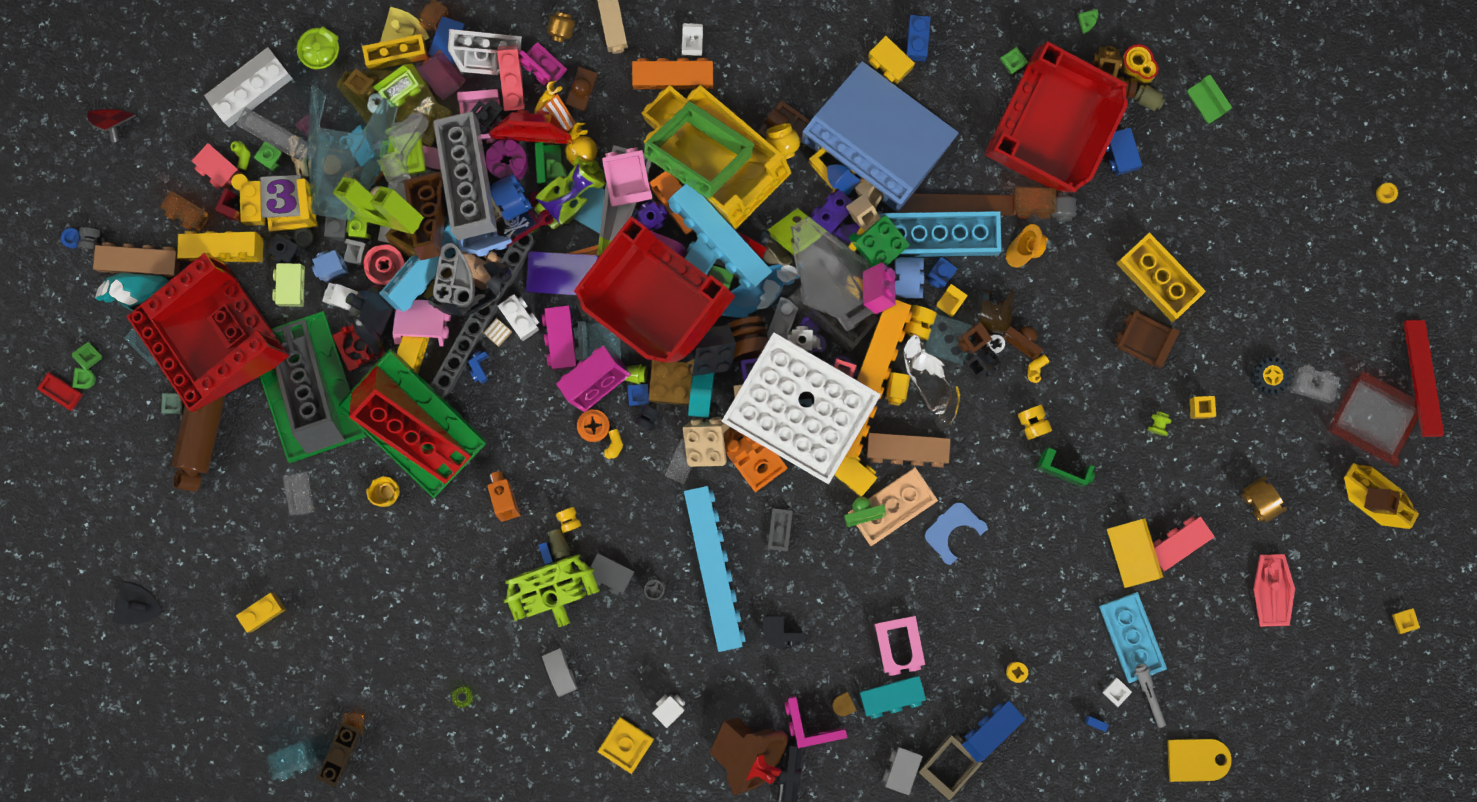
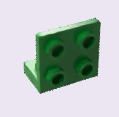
(880, 242)

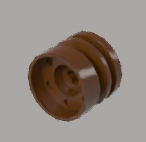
(748, 337)

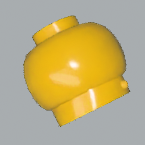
(783, 139)

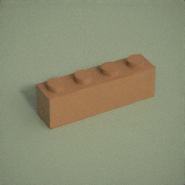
(136, 260)
(908, 448)

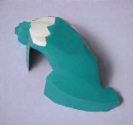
(129, 288)

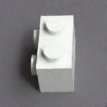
(518, 317)
(669, 709)

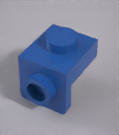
(477, 371)

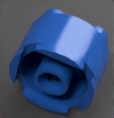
(510, 197)

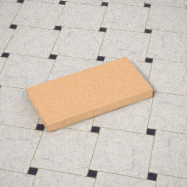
(902, 502)

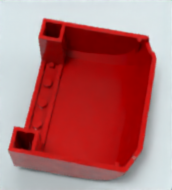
(1059, 120)
(651, 295)

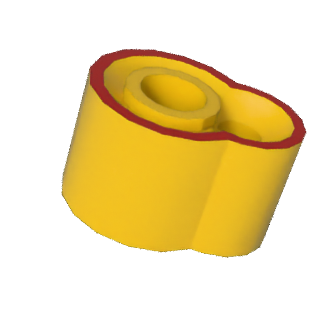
(1139, 64)

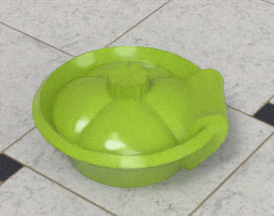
(318, 48)

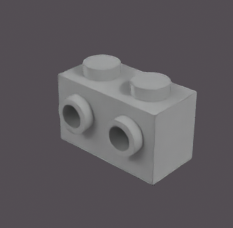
(902, 770)

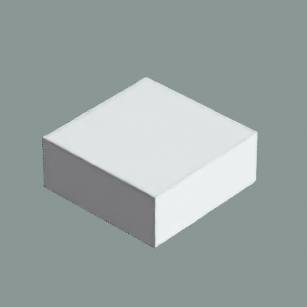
(1116, 692)

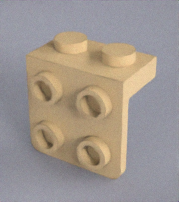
(705, 442)

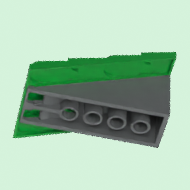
(308, 390)

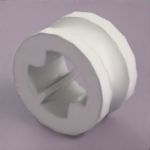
(371, 102)
(1002, 342)

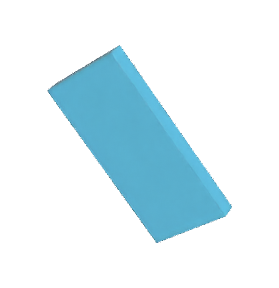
(591, 213)
(1132, 635)

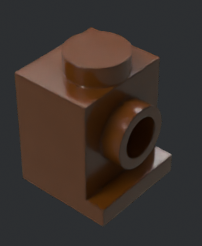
(979, 335)

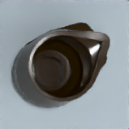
(996, 317)

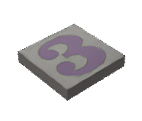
(280, 196)

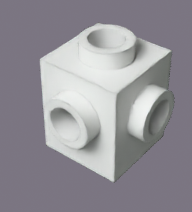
(802, 331)

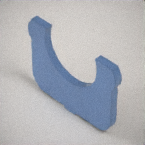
(939, 532)

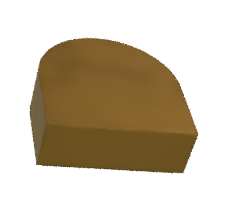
(843, 705)

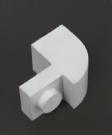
(336, 296)

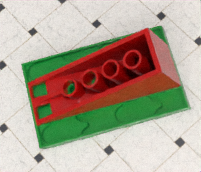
(412, 423)

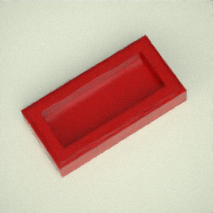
(60, 391)

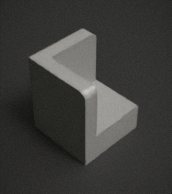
(355, 252)

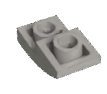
(559, 672)

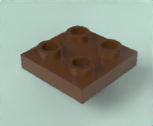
(785, 114)

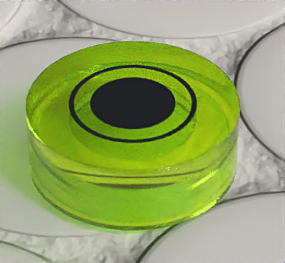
(462, 697)

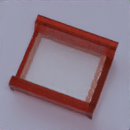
(1375, 418)

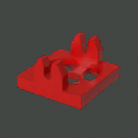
(352, 364)

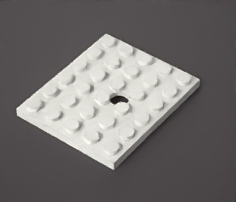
(810, 436)

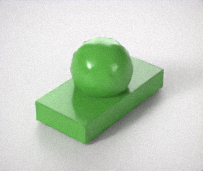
(864, 512)

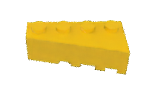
(222, 246)

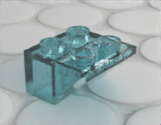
(292, 758)

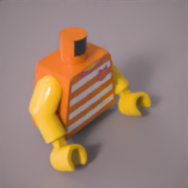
(553, 104)

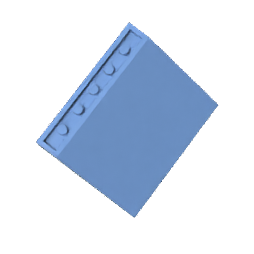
(880, 134)

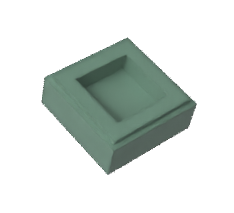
(172, 404)

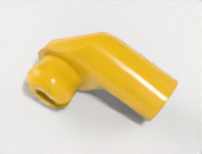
(1035, 367)
(615, 446)

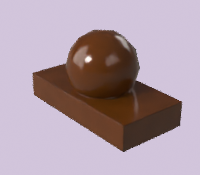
(581, 89)
(1024, 340)

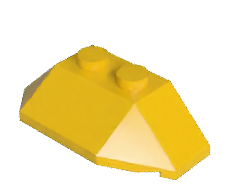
(1361, 478)

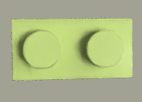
(289, 285)

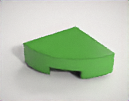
(1087, 20)
(555, 169)

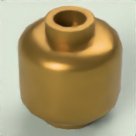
(560, 26)

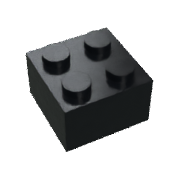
(713, 352)

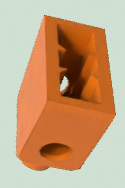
(505, 503)

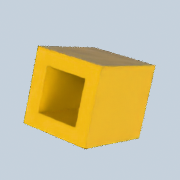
(1202, 407)

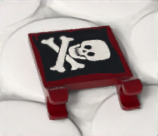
(524, 223)

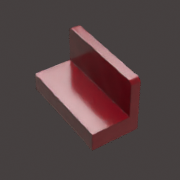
(226, 204)

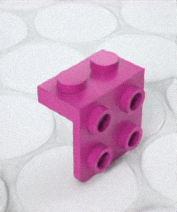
(542, 64)

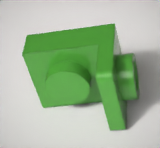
(268, 156)

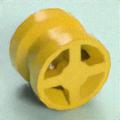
(1017, 669)

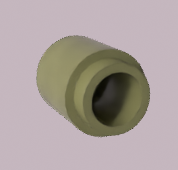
(1149, 97)

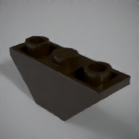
(339, 754)

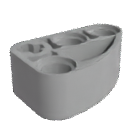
(459, 282)

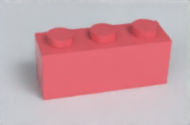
(511, 77)
(1182, 542)

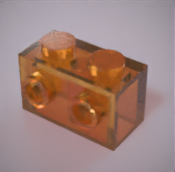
(188, 213)

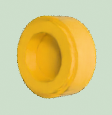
(1386, 193)

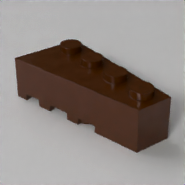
(428, 198)

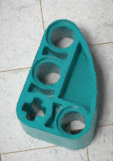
(701, 395)

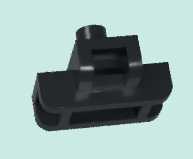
(488, 115)

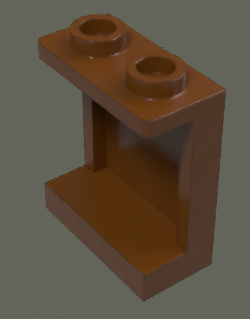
(1146, 339)

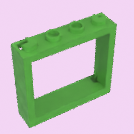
(713, 128)

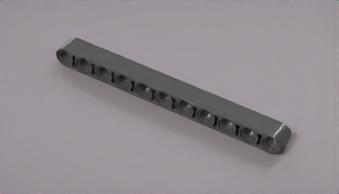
(483, 321)

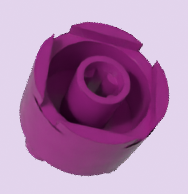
(499, 152)

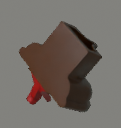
(748, 755)

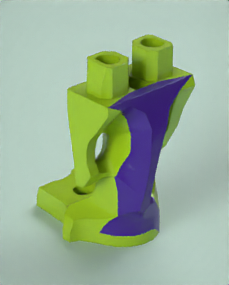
(584, 175)

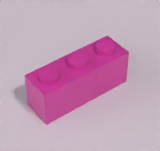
(559, 338)

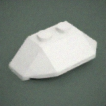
(478, 51)

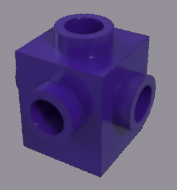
(660, 215)

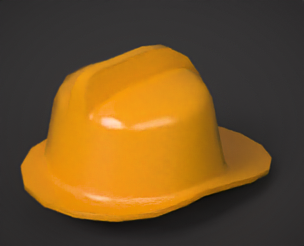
(1026, 245)

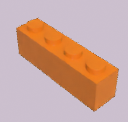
(677, 74)

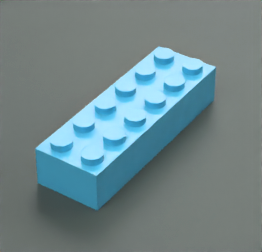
(949, 233)

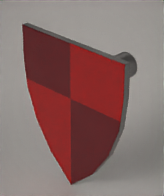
(108, 120)

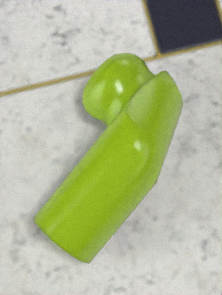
(243, 154)

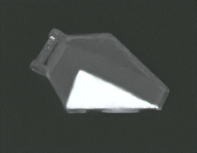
(829, 273)

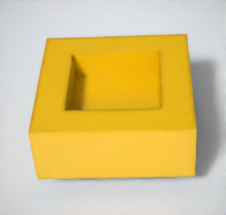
(1405, 621)

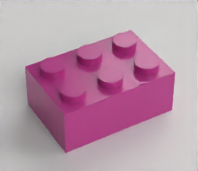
(593, 378)

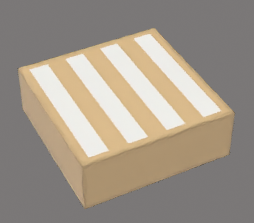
(497, 332)

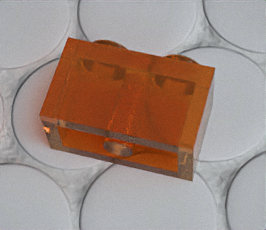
(1034, 202)

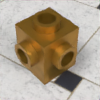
(1108, 60)

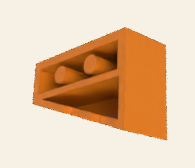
(663, 188)

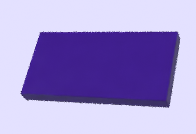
(557, 272)

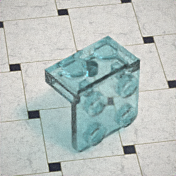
(593, 337)

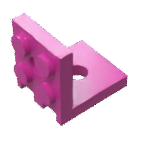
(810, 739)

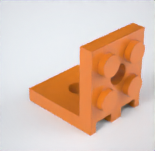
(748, 455)

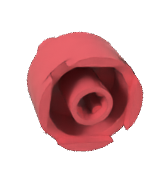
(377, 257)

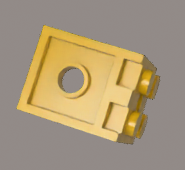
(306, 219)

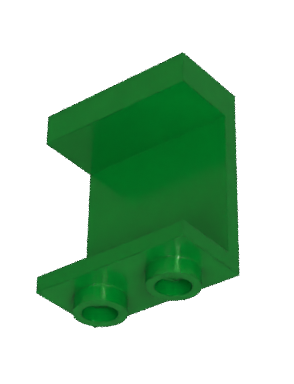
(1046, 460)

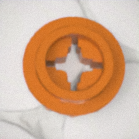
(585, 420)

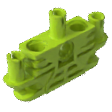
(545, 576)

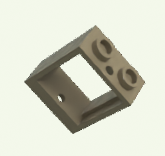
(948, 793)

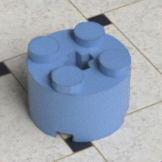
(909, 277)

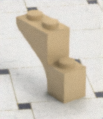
(864, 208)

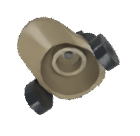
(775, 252)

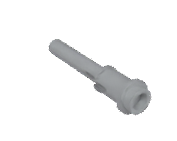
(1143, 674)

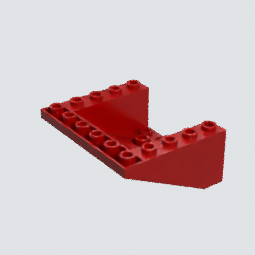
(206, 333)

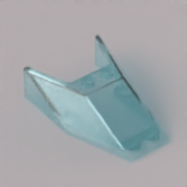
(344, 154)

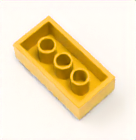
(1161, 277)

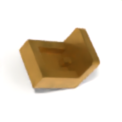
(360, 84)

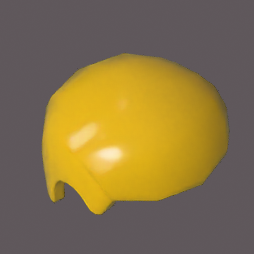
(583, 147)
(383, 491)

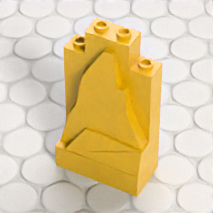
(708, 158)

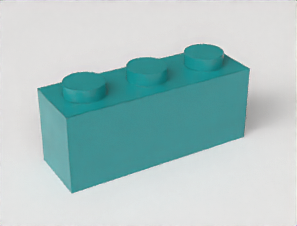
(892, 697)

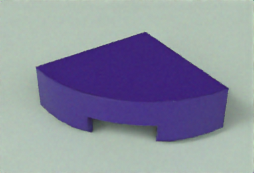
(846, 231)

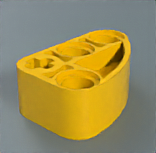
(413, 350)

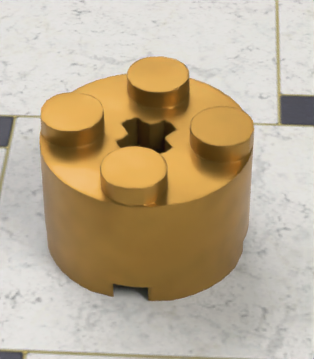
(1263, 499)

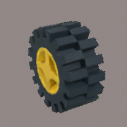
(1279, 376)

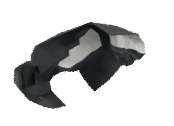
(499, 273)

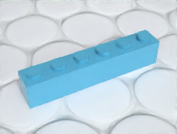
(719, 236)
(415, 275)

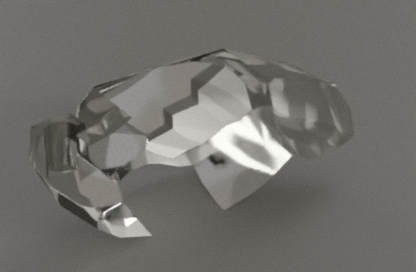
(941, 401)

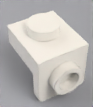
(692, 39)

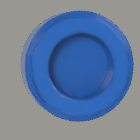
(70, 237)

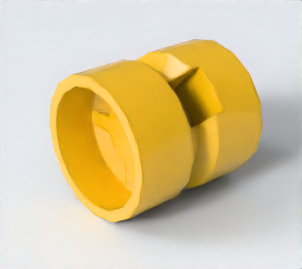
(920, 322)
(1036, 429)

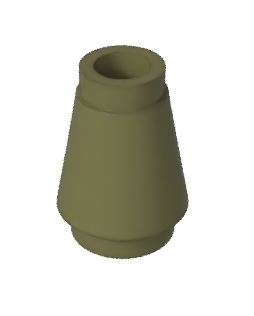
(559, 545)

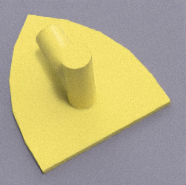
(401, 25)

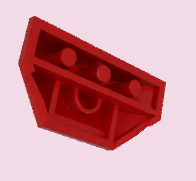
(531, 128)

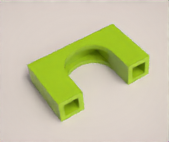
(383, 208)

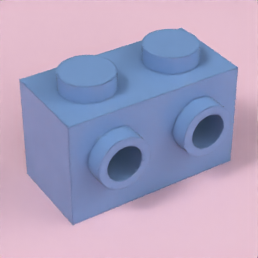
(329, 266)

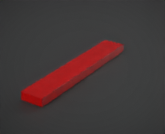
(1423, 378)

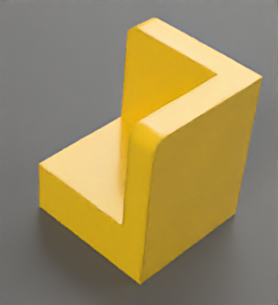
(951, 300)

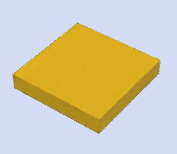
(625, 745)

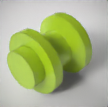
(1160, 422)

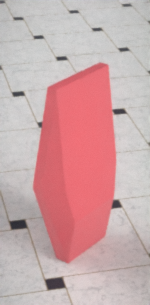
(1273, 590)

